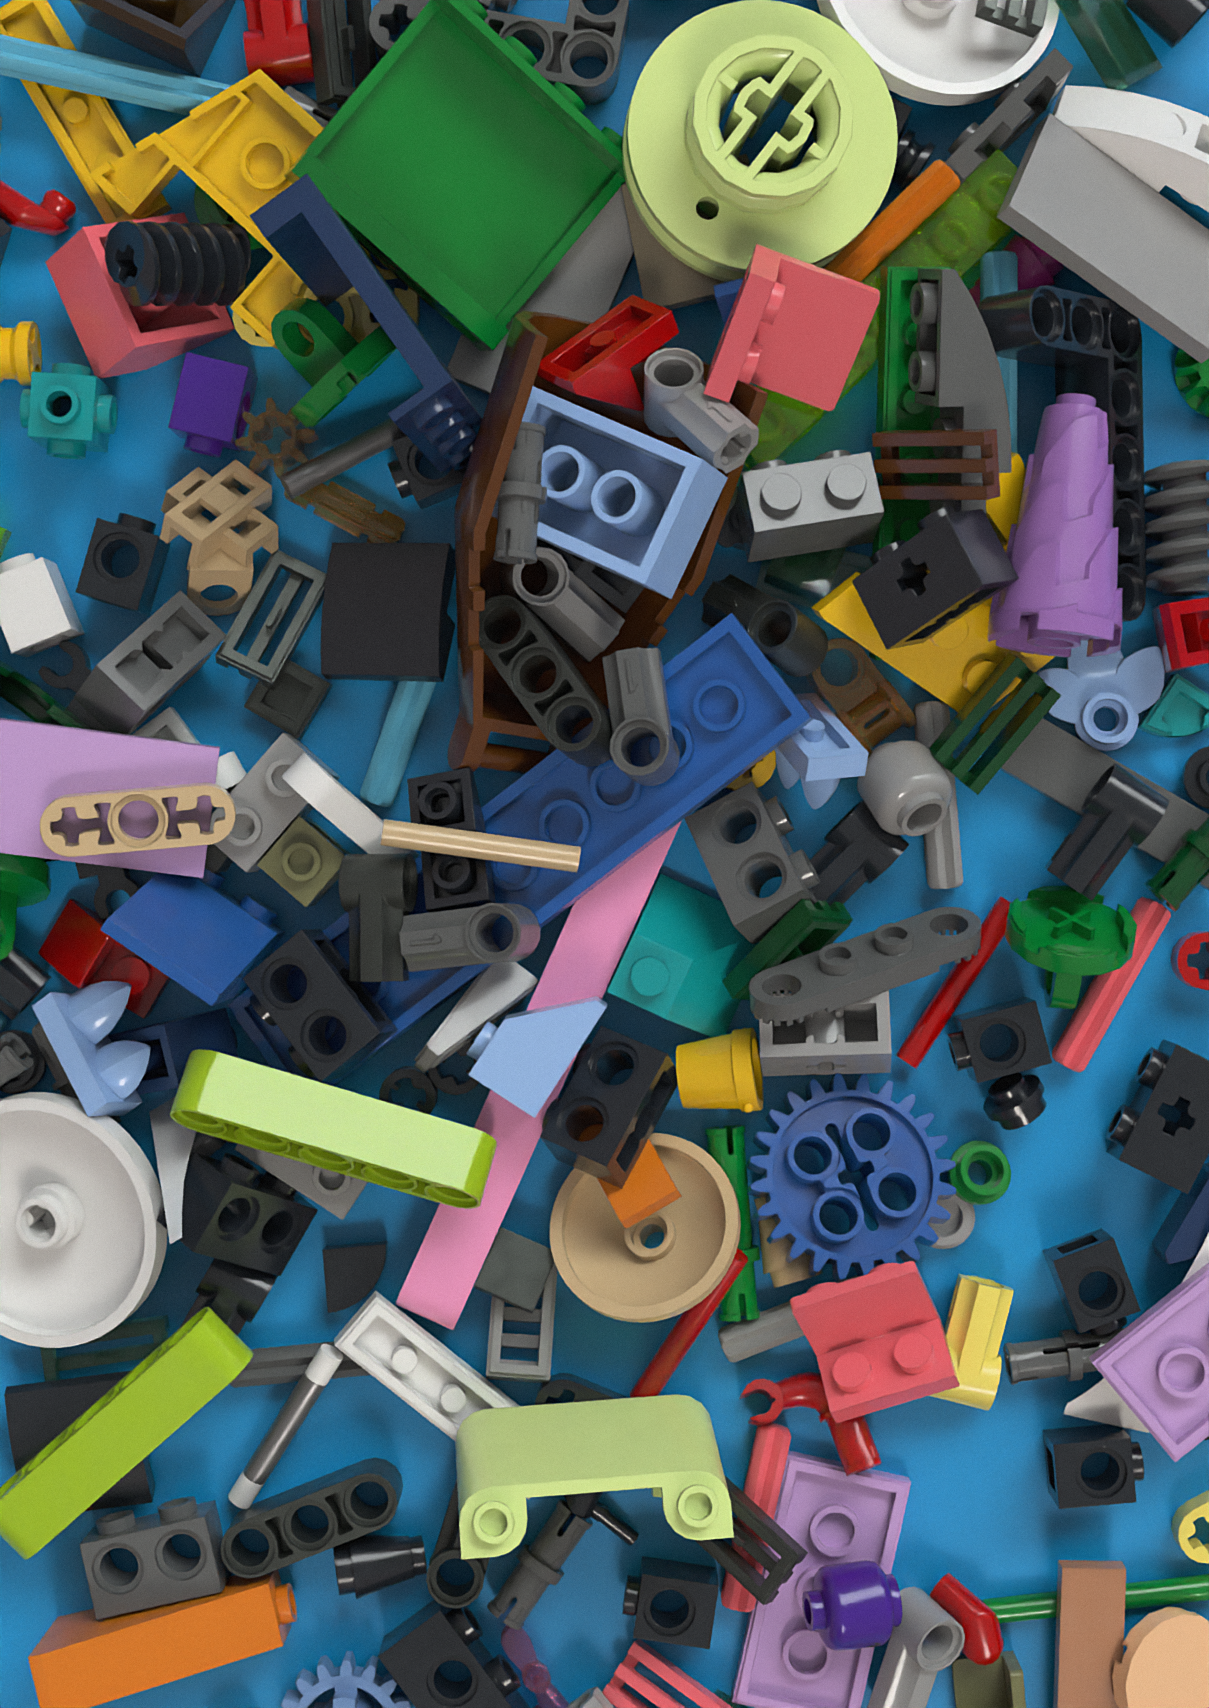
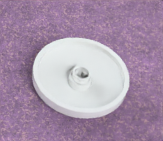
(939, 47)
(73, 1222)

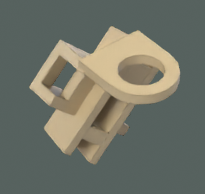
(218, 552)

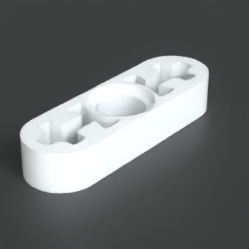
(339, 806)

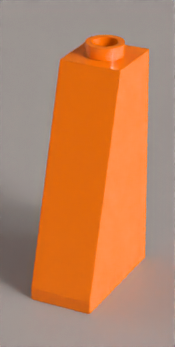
(105, 1659)

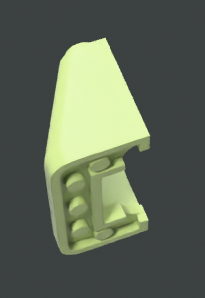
(588, 1449)

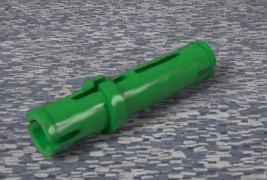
(728, 1150)

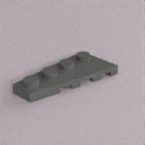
(1014, 113)

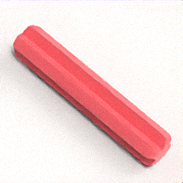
(1109, 991)
(763, 1488)

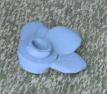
(1106, 682)

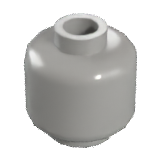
(905, 788)

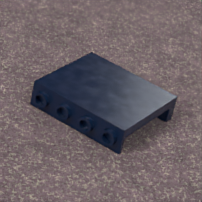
(330, 263)

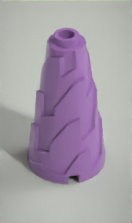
(1063, 541)

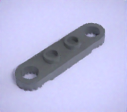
(864, 965)

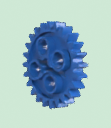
(904, 1158)

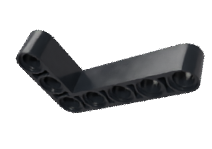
(1099, 355)

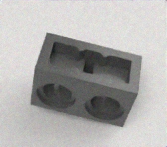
(150, 665)
(745, 867)
(162, 1572)

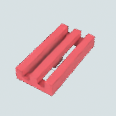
(666, 1670)

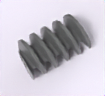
(1180, 528)

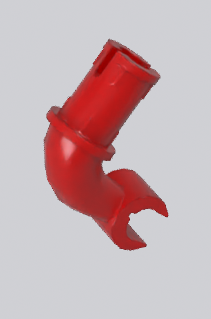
(807, 1390)

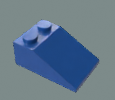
(197, 932)

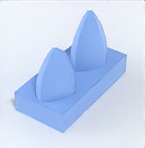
(820, 754)
(78, 1030)

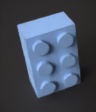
(620, 494)

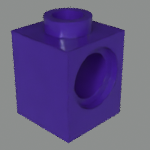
(211, 404)

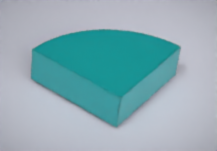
(1178, 711)

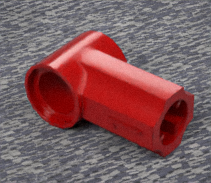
(278, 41)

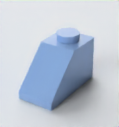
(533, 1050)

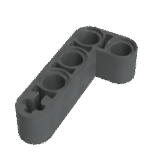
(560, 43)

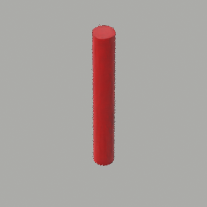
(954, 988)
(684, 1335)

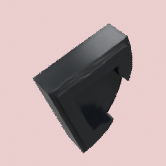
(352, 1272)

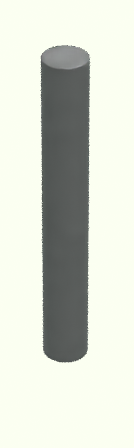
(340, 458)

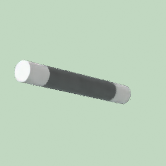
(285, 1426)

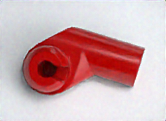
(46, 218)
(980, 1623)

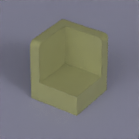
(989, 1685)

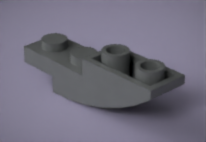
(957, 372)

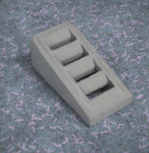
(487, 999)
(516, 1369)

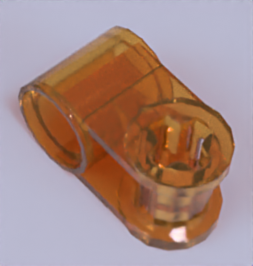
(863, 698)

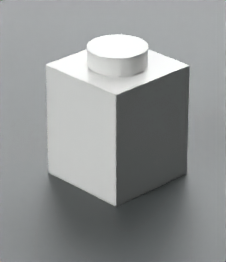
(35, 605)

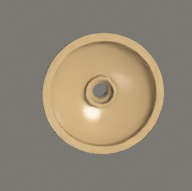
(611, 1264)

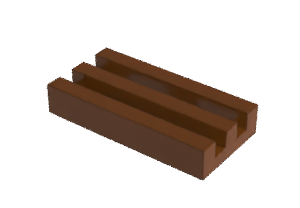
(892, 465)

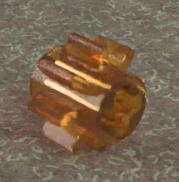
(262, 429)

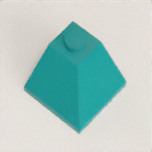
(680, 958)

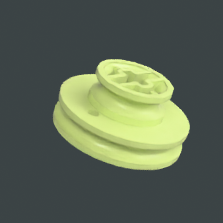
(683, 160)

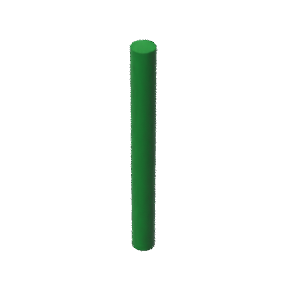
(1138, 1595)

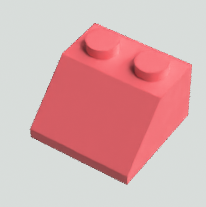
(110, 329)

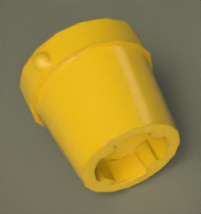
(721, 1072)

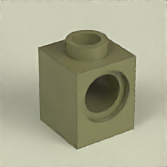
(305, 861)

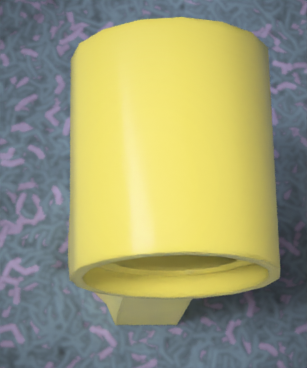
(974, 1339)

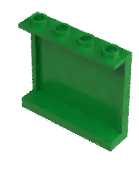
(464, 168)

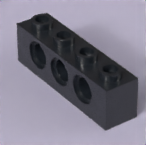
(445, 1634)

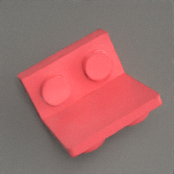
(792, 330)
(876, 1340)

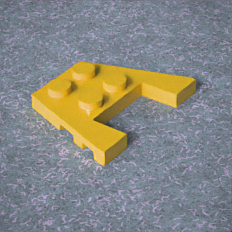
(238, 154)
(959, 656)

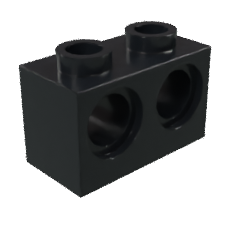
(326, 996)
(625, 1110)
(241, 1214)

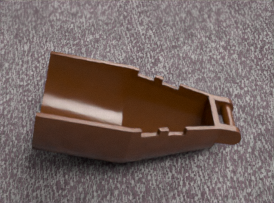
(484, 695)

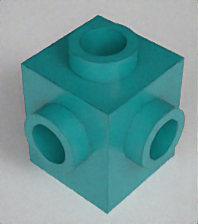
(87, 423)

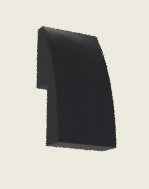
(451, 802)

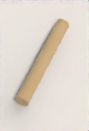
(480, 845)

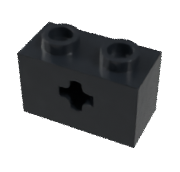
(933, 576)
(1147, 1140)

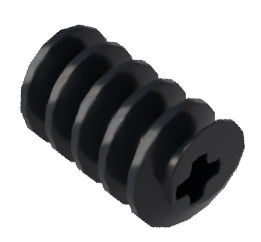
(178, 262)

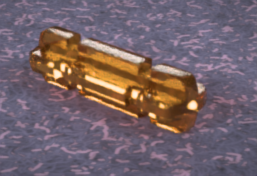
(351, 513)

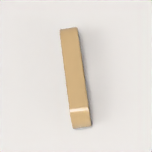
(89, 839)

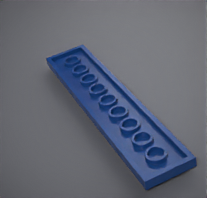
(725, 718)

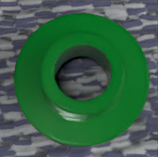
(995, 1166)

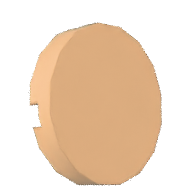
(1164, 1662)

